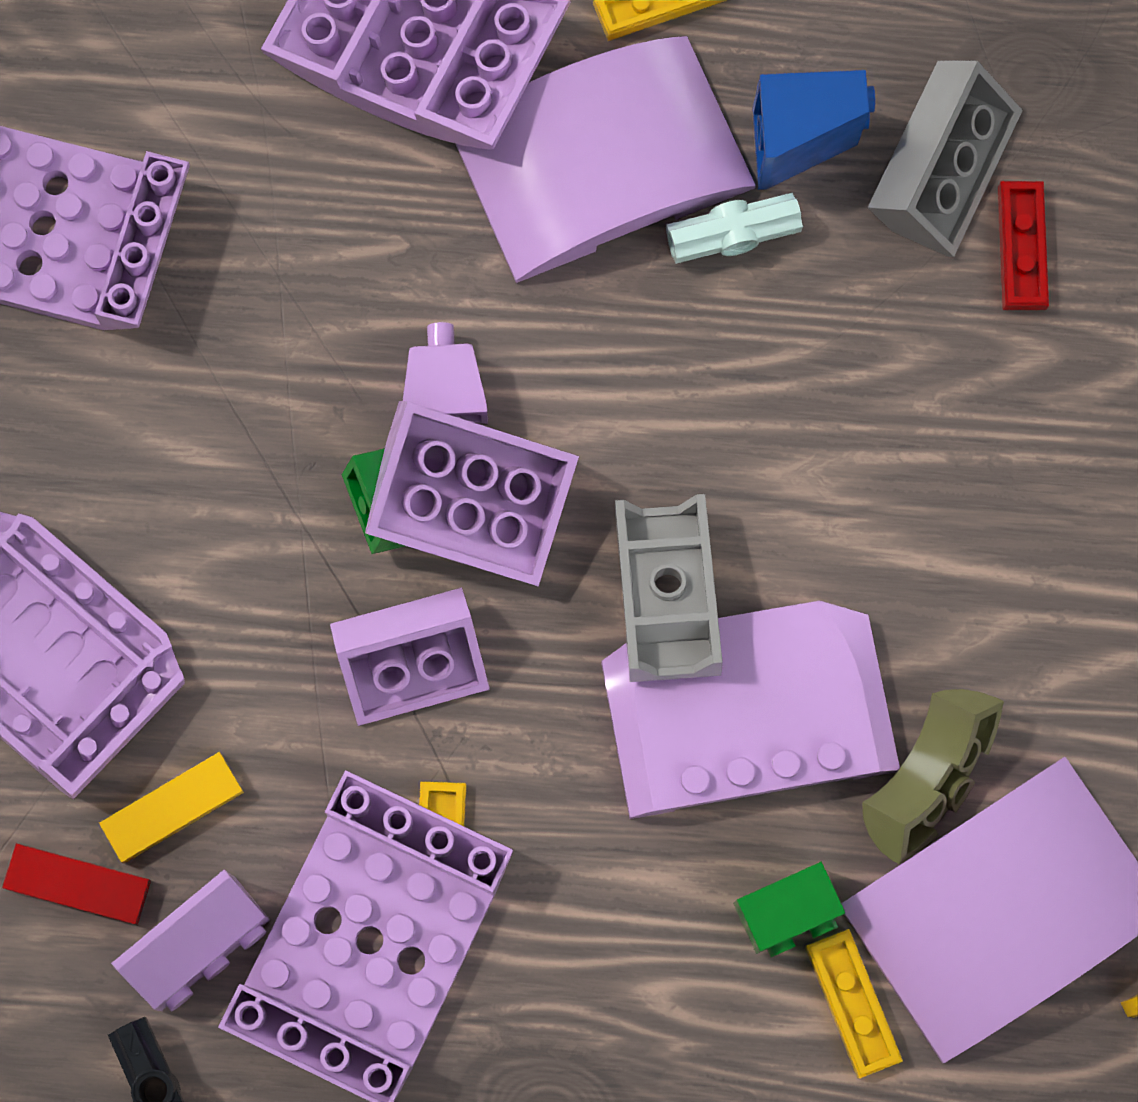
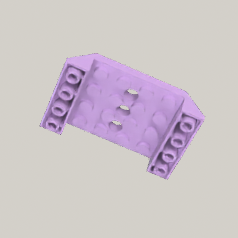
(104, 234)
(354, 1011)

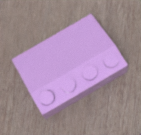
(469, 493)

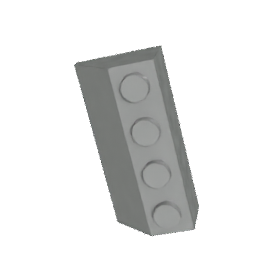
(946, 156)

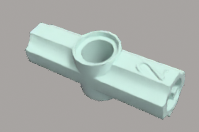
(734, 228)

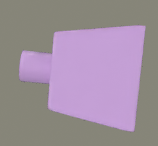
(445, 376)

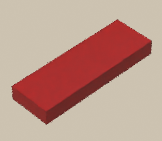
(1023, 245)
(76, 884)

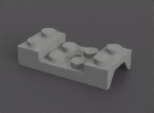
(674, 631)

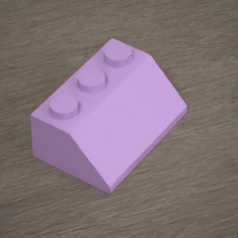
(409, 656)
(192, 942)

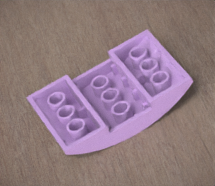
(420, 63)
(605, 155)
(1001, 910)

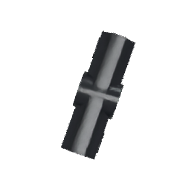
(143, 1060)

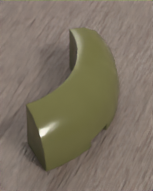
(934, 774)

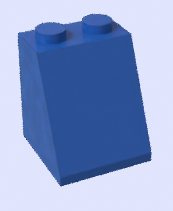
(807, 120)

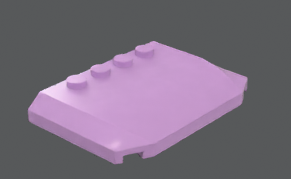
(73, 659)
(788, 712)

